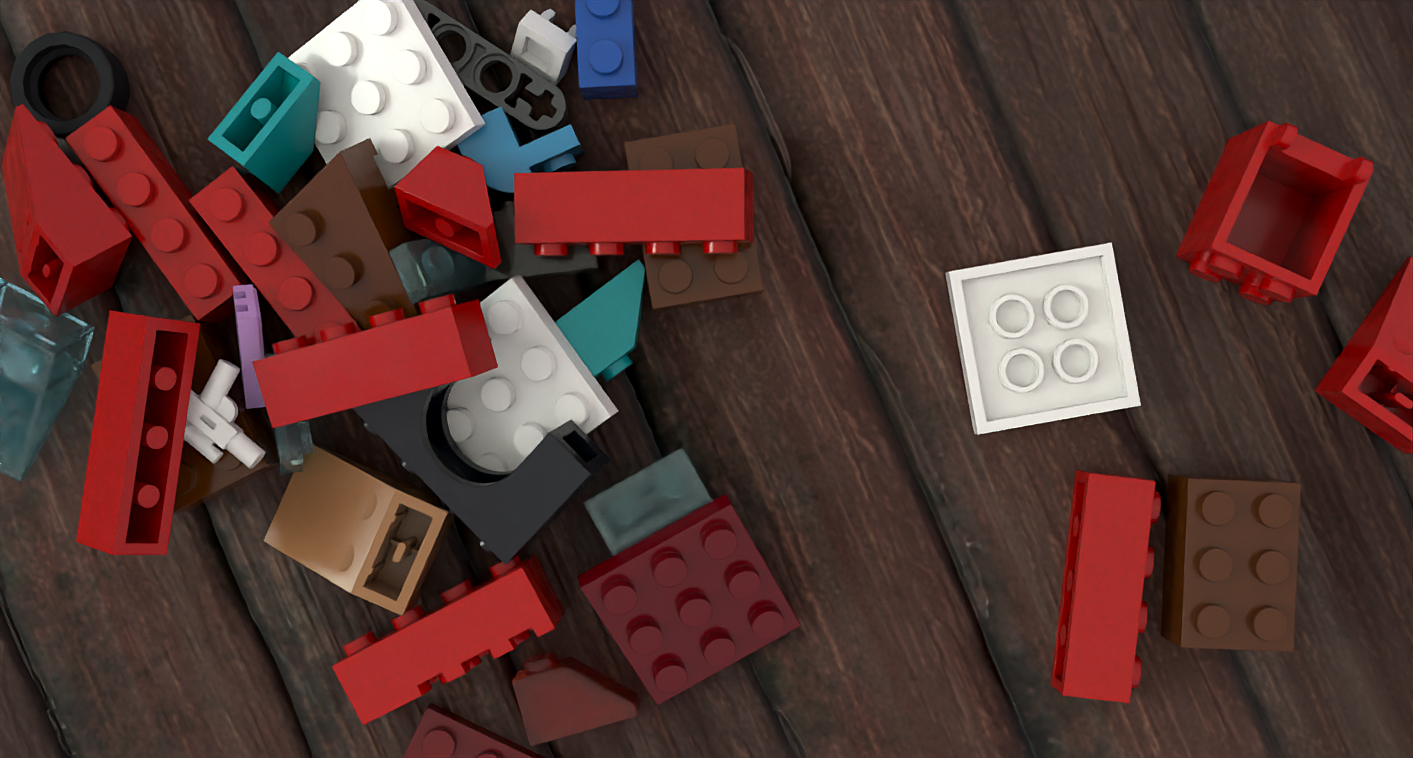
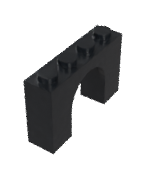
(499, 507)

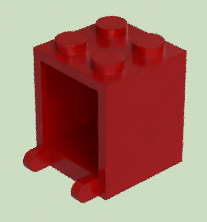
(1274, 214)

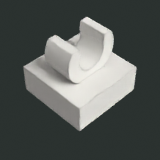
(544, 45)

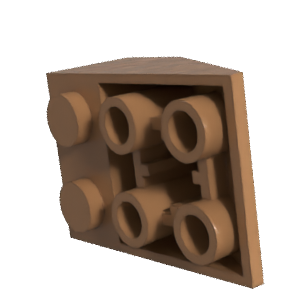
(360, 529)

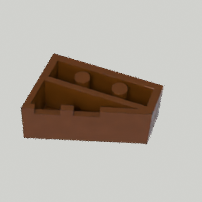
(345, 231)

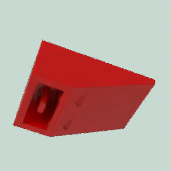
(61, 227)
(1376, 366)

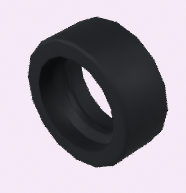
(38, 59)

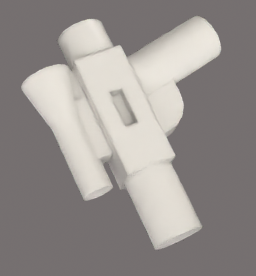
(213, 417)

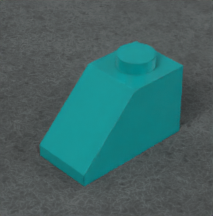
(272, 123)
(608, 323)

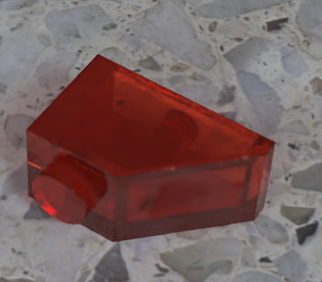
(568, 698)

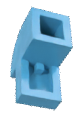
(502, 154)

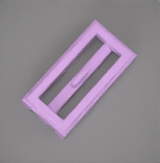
(249, 341)

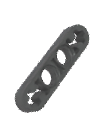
(481, 55)

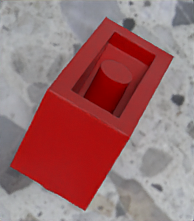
(450, 204)

